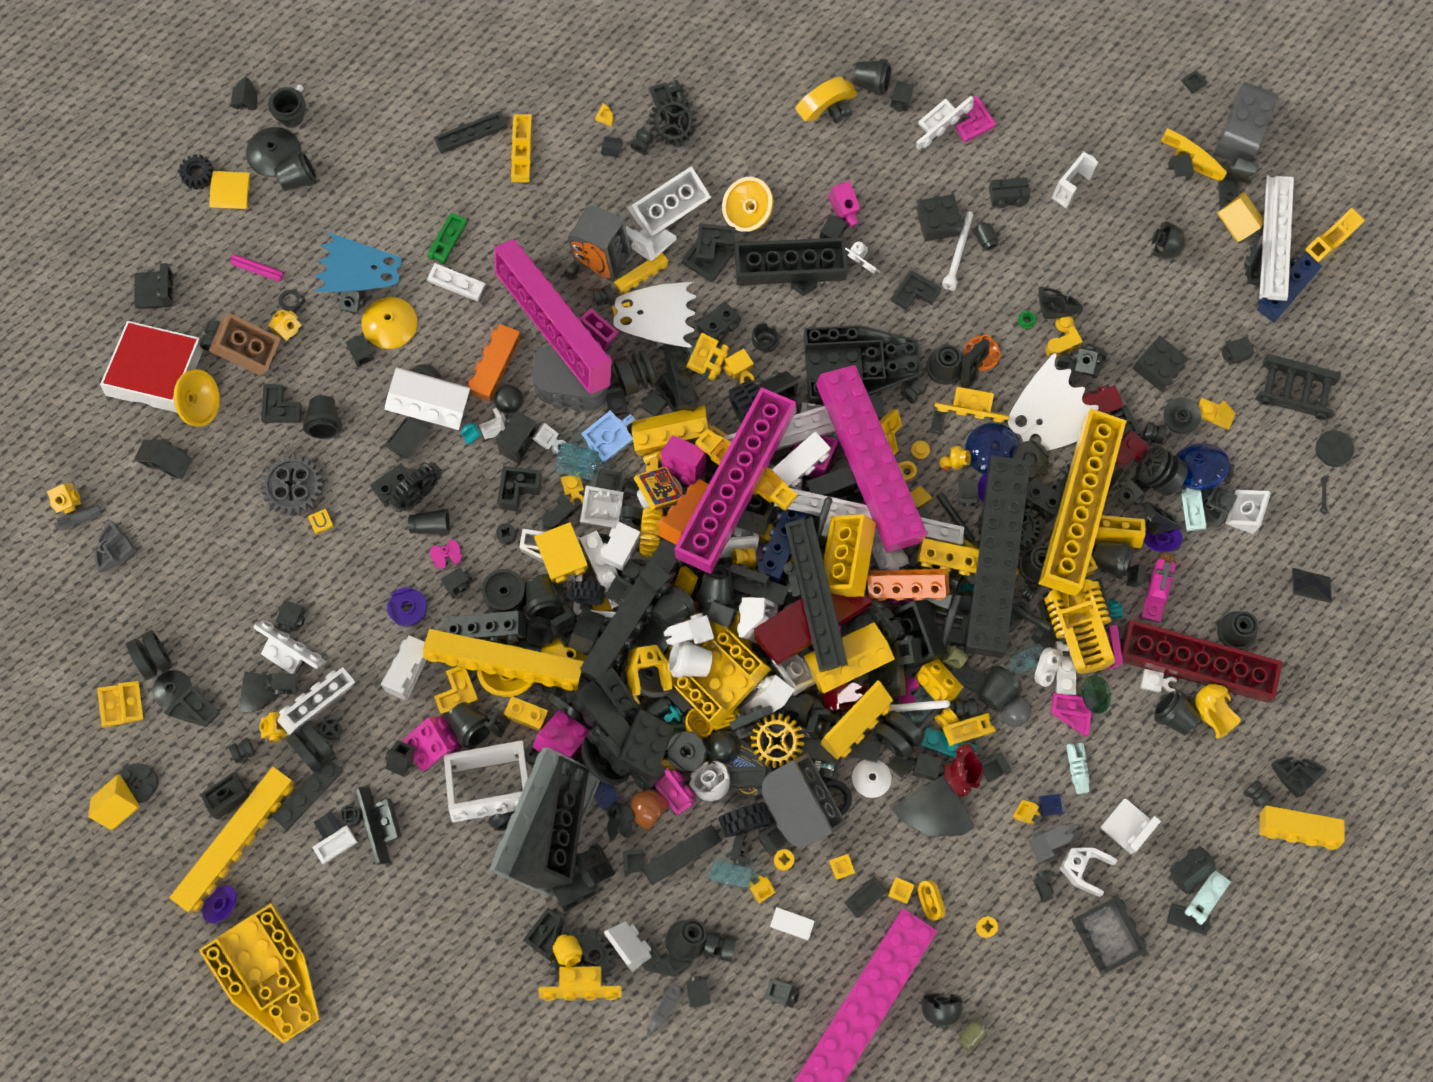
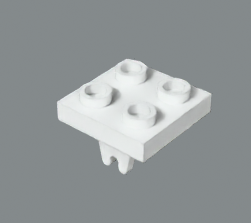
(601, 507)

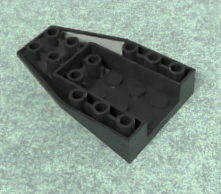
(879, 356)

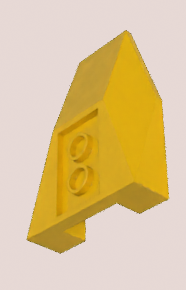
(731, 677)
(264, 973)

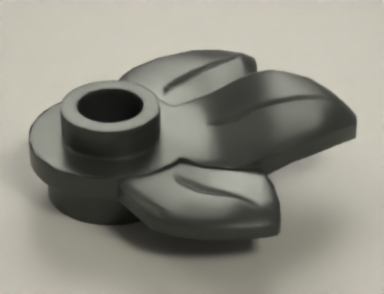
(619, 820)

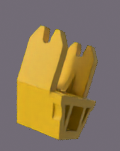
(644, 658)

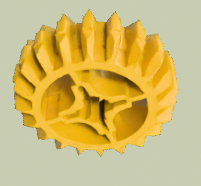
(649, 531)
(770, 733)

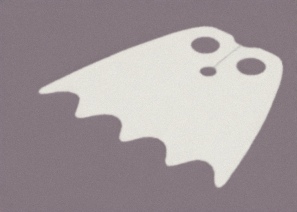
(663, 313)
(1053, 401)

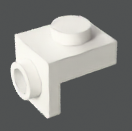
(492, 428)

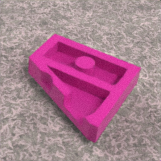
(1072, 712)

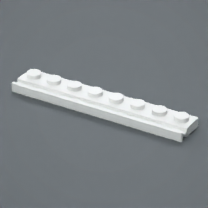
(1276, 238)
(803, 426)

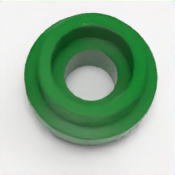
(1026, 314)

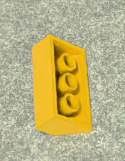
(654, 432)
(849, 554)
(864, 652)
(857, 720)

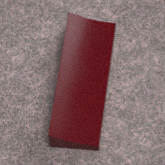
(789, 629)

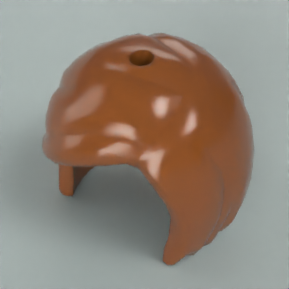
(648, 808)

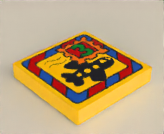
(658, 488)

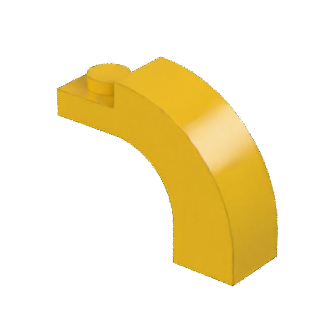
(823, 96)
(1335, 236)

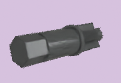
(78, 517)

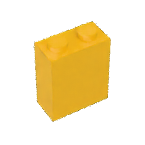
(561, 553)

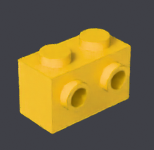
(938, 681)

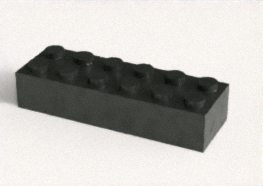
(790, 261)

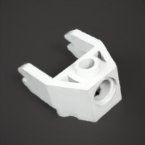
(694, 629)
(1074, 872)

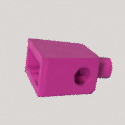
(845, 203)

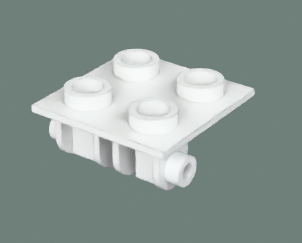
(858, 252)

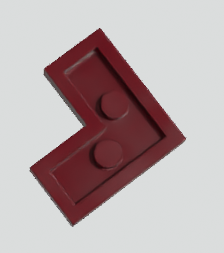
(1130, 447)

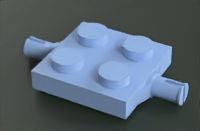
(609, 435)

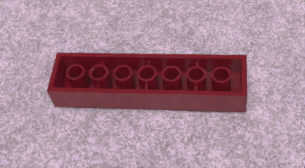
(1200, 661)

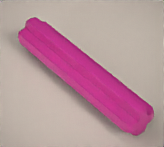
(257, 268)

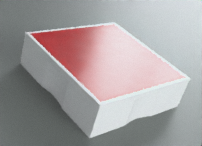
(149, 365)

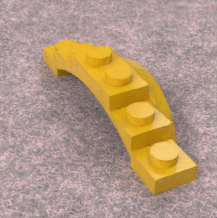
(770, 486)

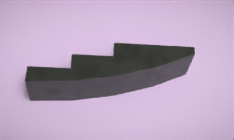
(811, 746)
(681, 854)

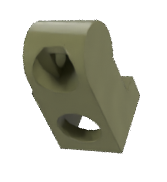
(954, 659)

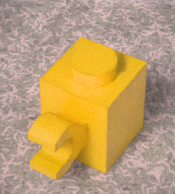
(739, 366)

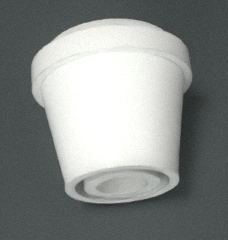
(689, 660)

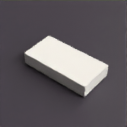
(334, 844)
(792, 923)

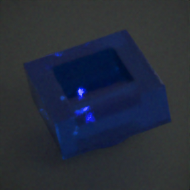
(1050, 805)

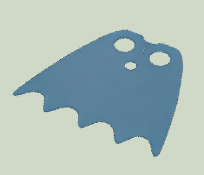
(351, 266)

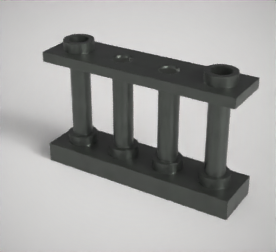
(1310, 374)

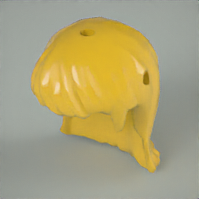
(1214, 710)

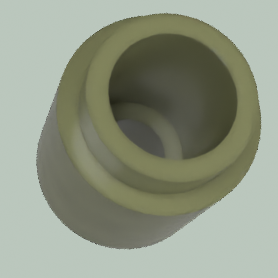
(972, 1035)

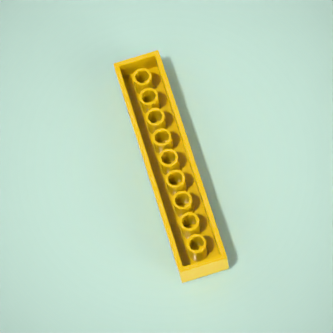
(1082, 502)

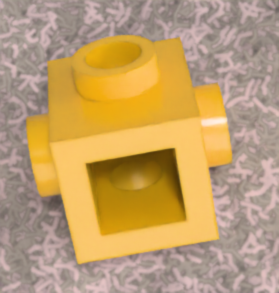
(284, 324)
(64, 498)
(271, 728)

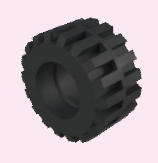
(742, 397)

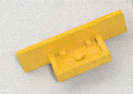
(972, 402)
(580, 983)

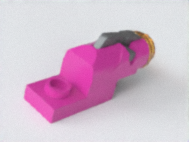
(1159, 588)

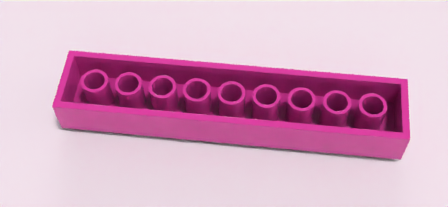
(553, 316)
(871, 459)
(735, 480)
(868, 1000)

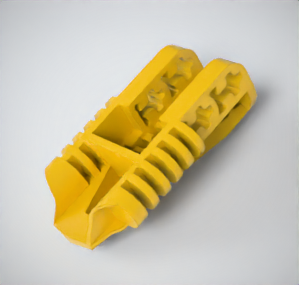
(1082, 624)

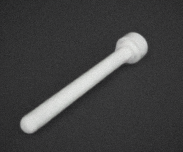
(951, 280)
(920, 706)

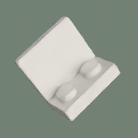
(649, 246)
(1129, 826)

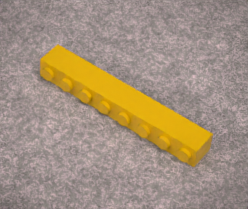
(502, 660)
(232, 840)

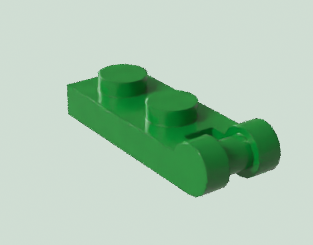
(447, 238)

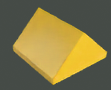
(1241, 217)
(112, 803)

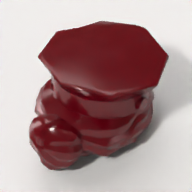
(964, 771)

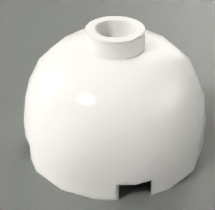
(710, 781)

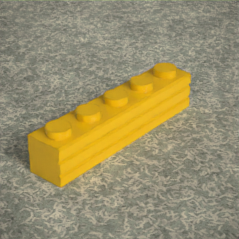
(641, 273)

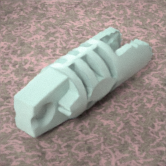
(1078, 767)

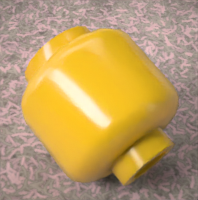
(567, 950)

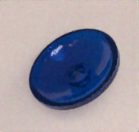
(981, 441)
(1208, 470)

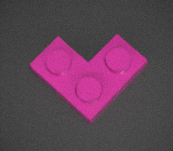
(978, 122)

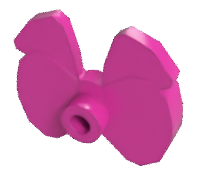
(439, 554)
(911, 685)

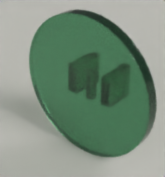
(1096, 694)

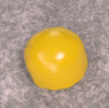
(698, 724)

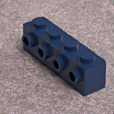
(1299, 276)
(778, 550)

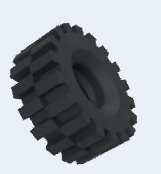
(744, 819)

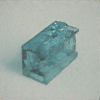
(577, 461)

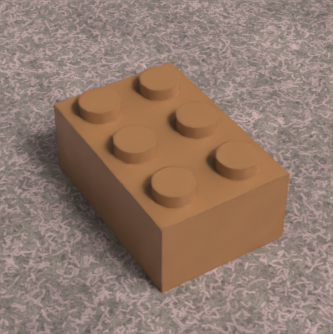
(244, 344)

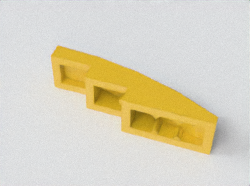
(521, 148)
(1201, 160)

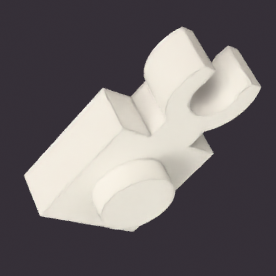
(547, 438)
(1154, 681)

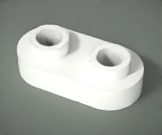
(1047, 666)

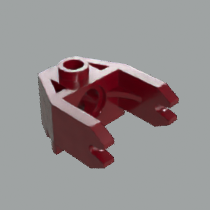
(844, 697)

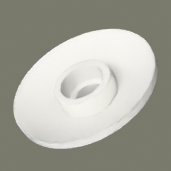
(868, 787)

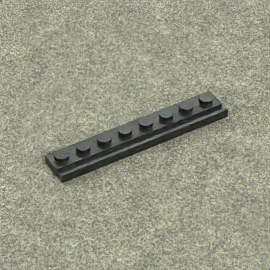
(816, 595)

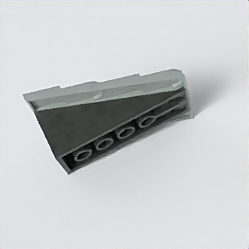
(546, 825)

